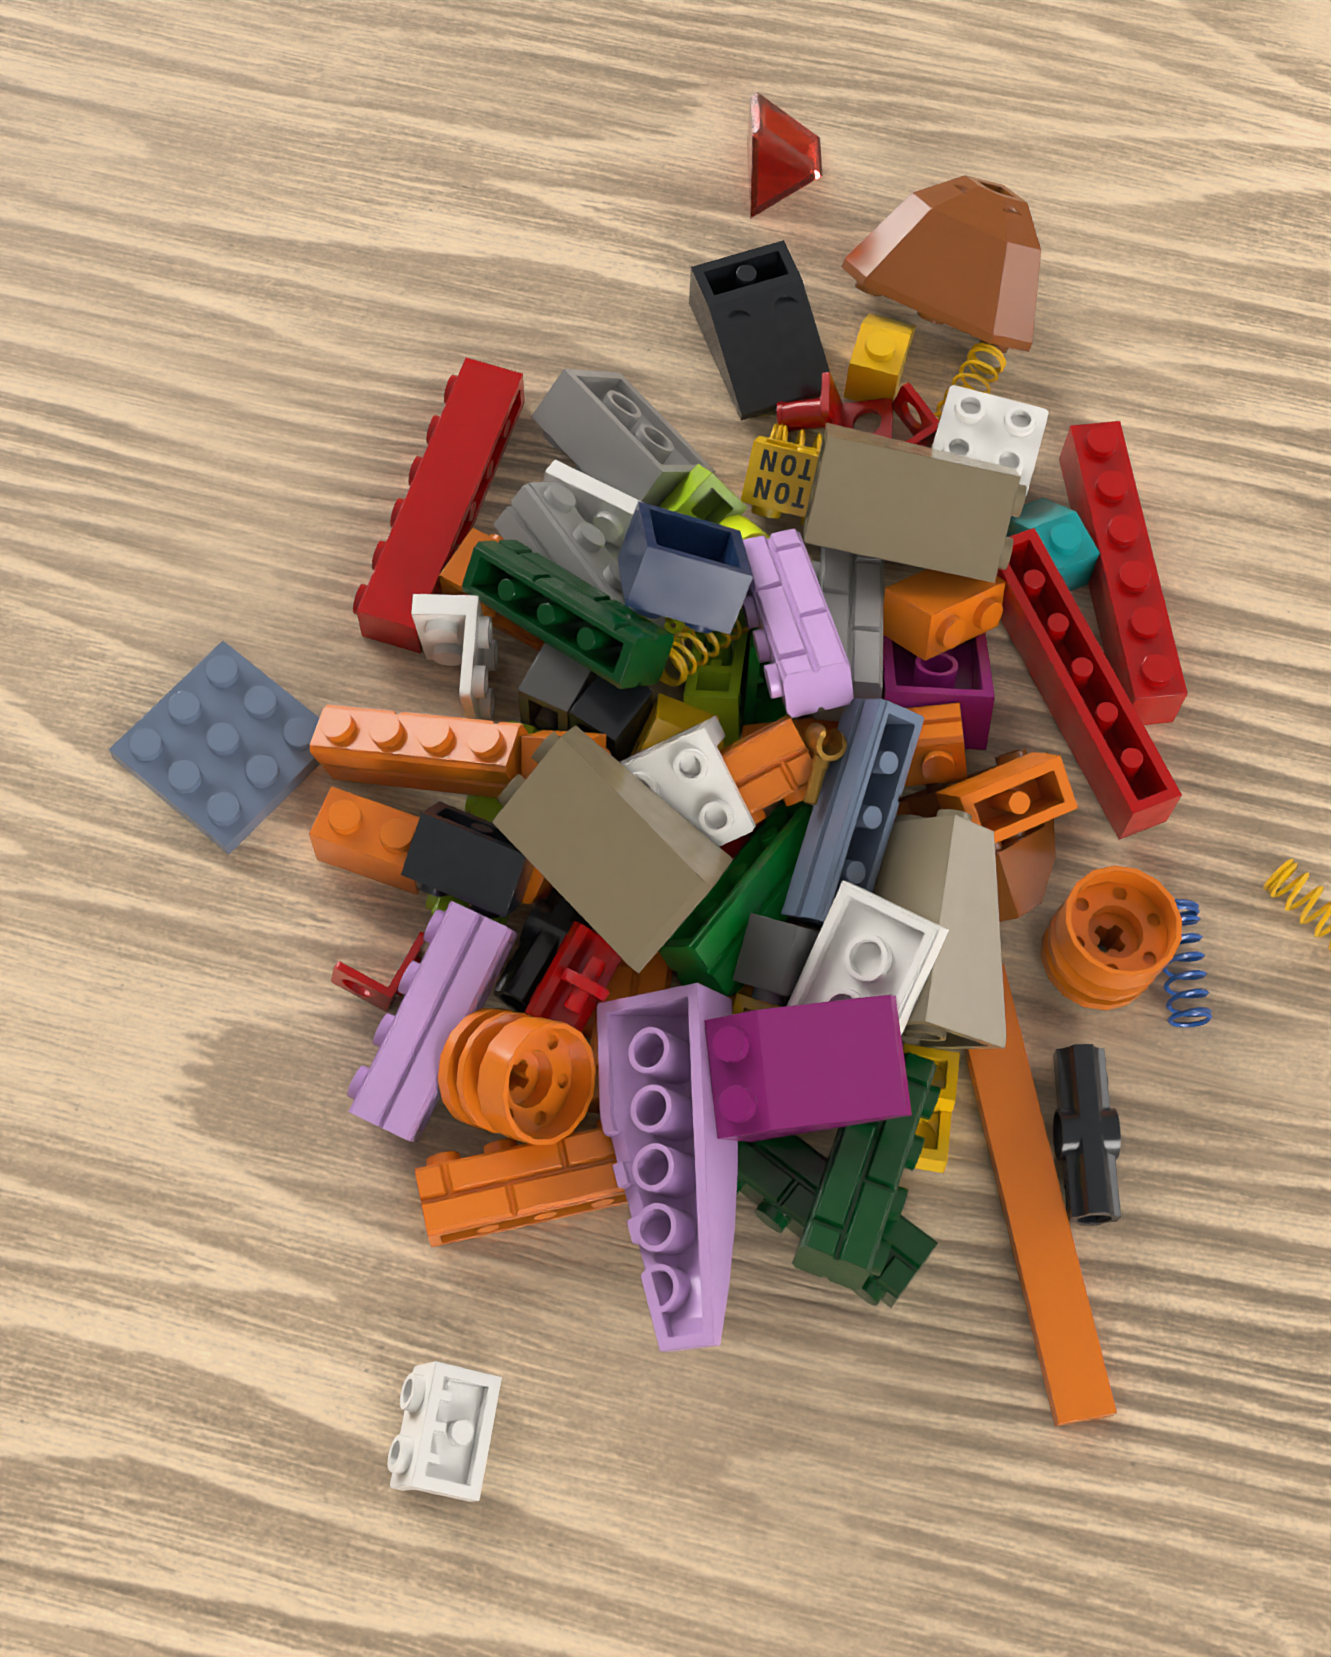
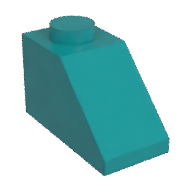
(1063, 538)

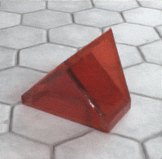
(779, 154)

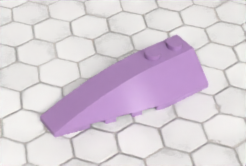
(669, 1155)

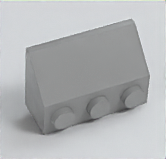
(615, 434)

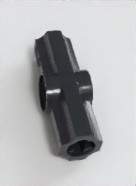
(539, 945)
(1086, 1135)

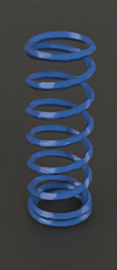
(1188, 918)

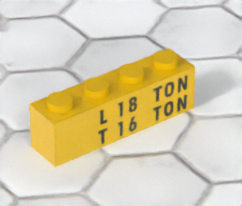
(779, 478)

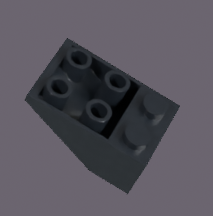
(759, 328)

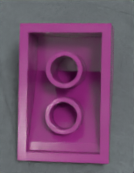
(951, 677)
(806, 1068)

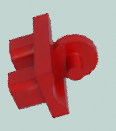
(575, 978)

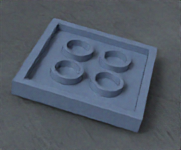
(222, 747)

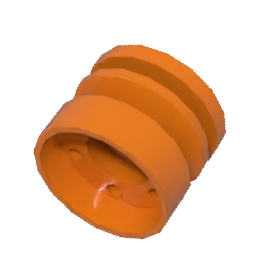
(1126, 915)
(517, 1075)

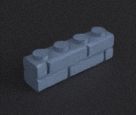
(854, 807)

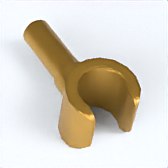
(823, 755)

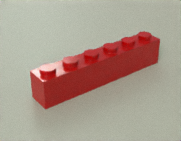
(441, 499)
(1125, 578)
(1083, 692)

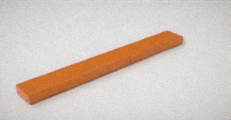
(1039, 1229)

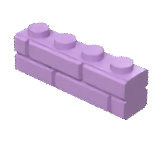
(794, 627)
(438, 992)

